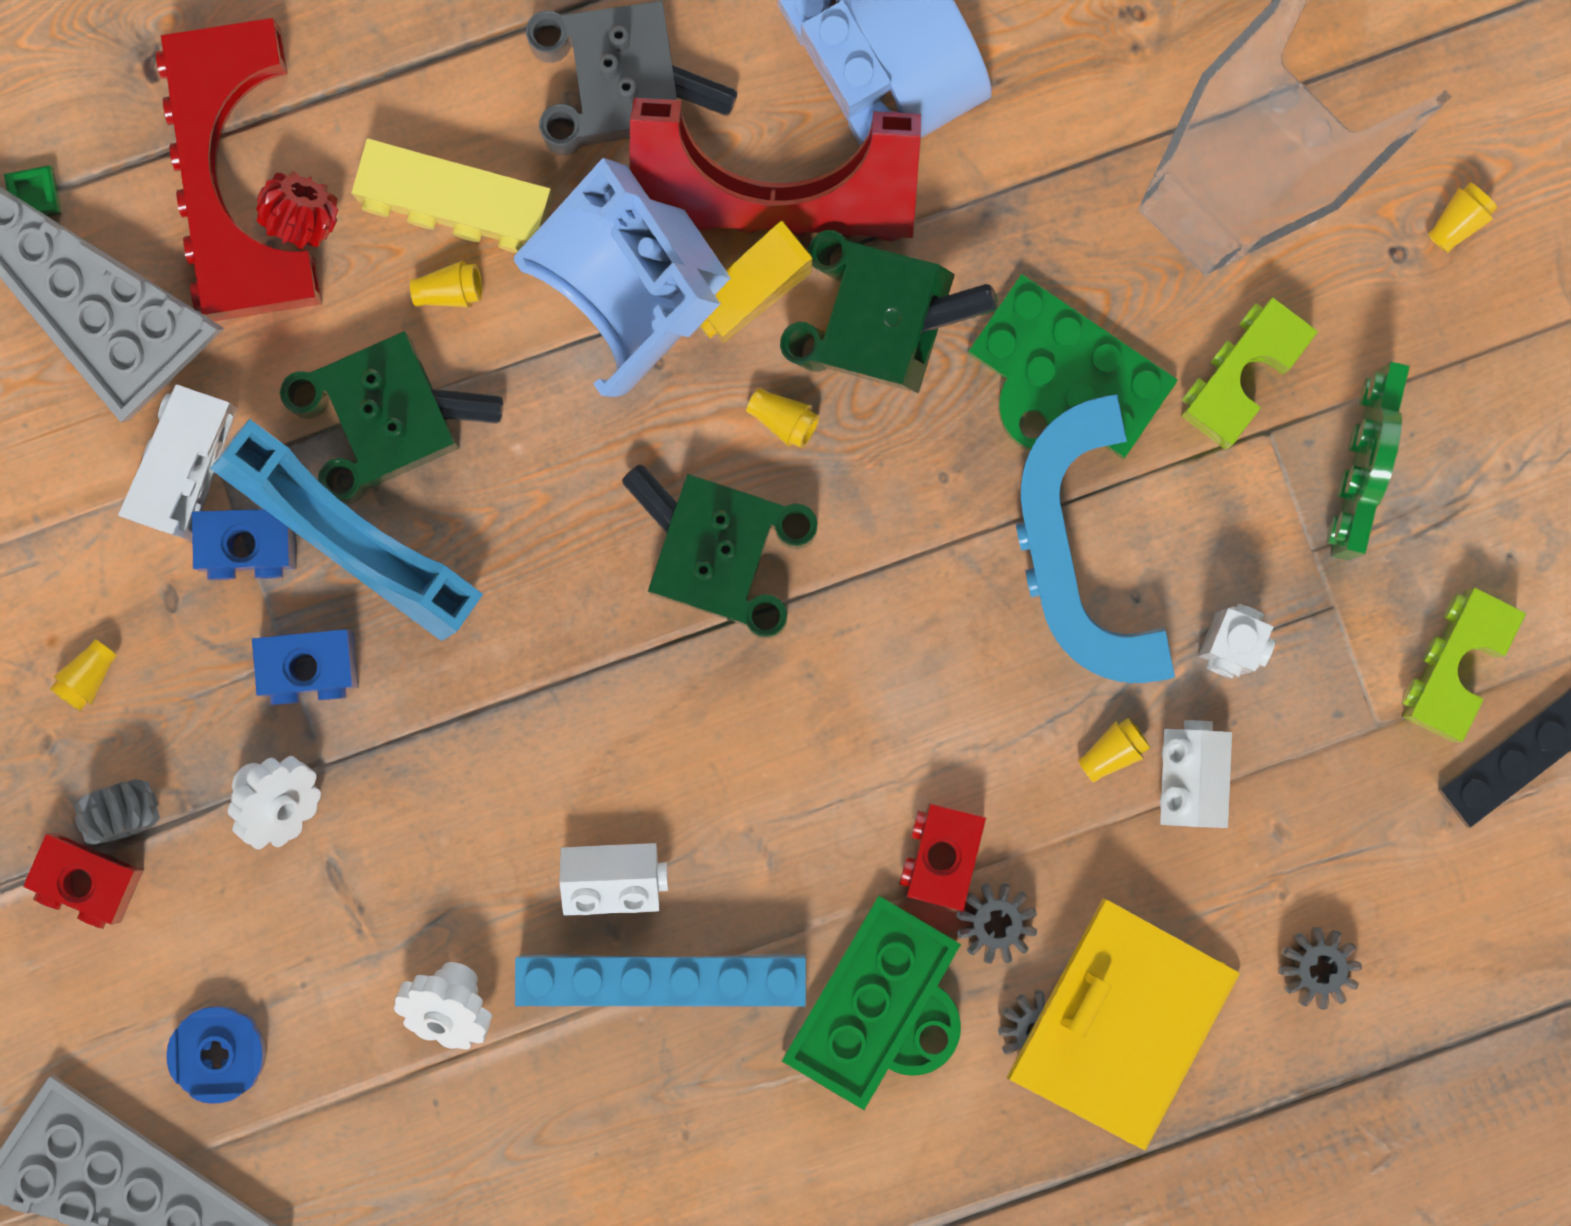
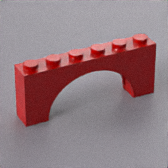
(206, 80)
(861, 197)

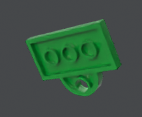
(1062, 360)
(1375, 454)
(878, 1007)

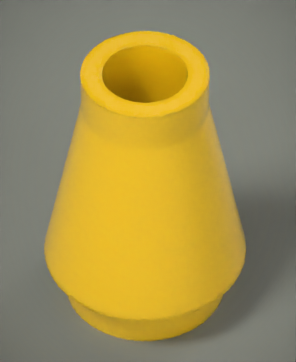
(1462, 217)
(450, 286)
(784, 417)
(83, 676)
(1114, 750)

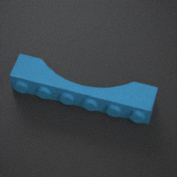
(288, 491)
(660, 980)

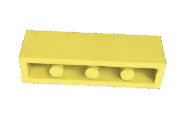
(450, 195)

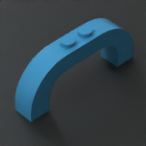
(1112, 655)

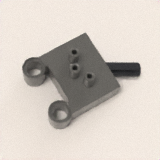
(617, 58)

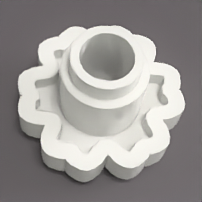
(272, 801)
(445, 1007)

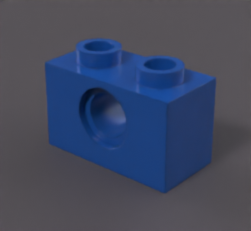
(215, 537)
(276, 660)

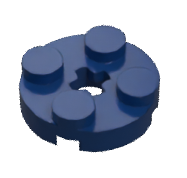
(196, 1074)

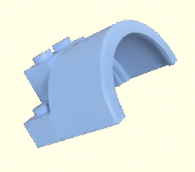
(896, 46)
(628, 268)

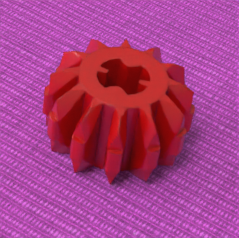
(297, 209)

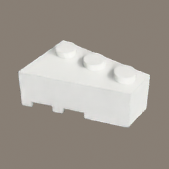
(178, 462)

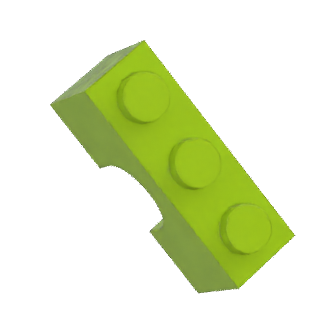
(1271, 337)
(1439, 698)

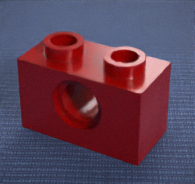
(111, 880)
(949, 885)

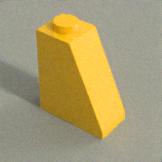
(758, 281)

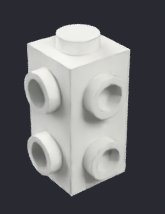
(1237, 642)
(1196, 776)
(611, 879)

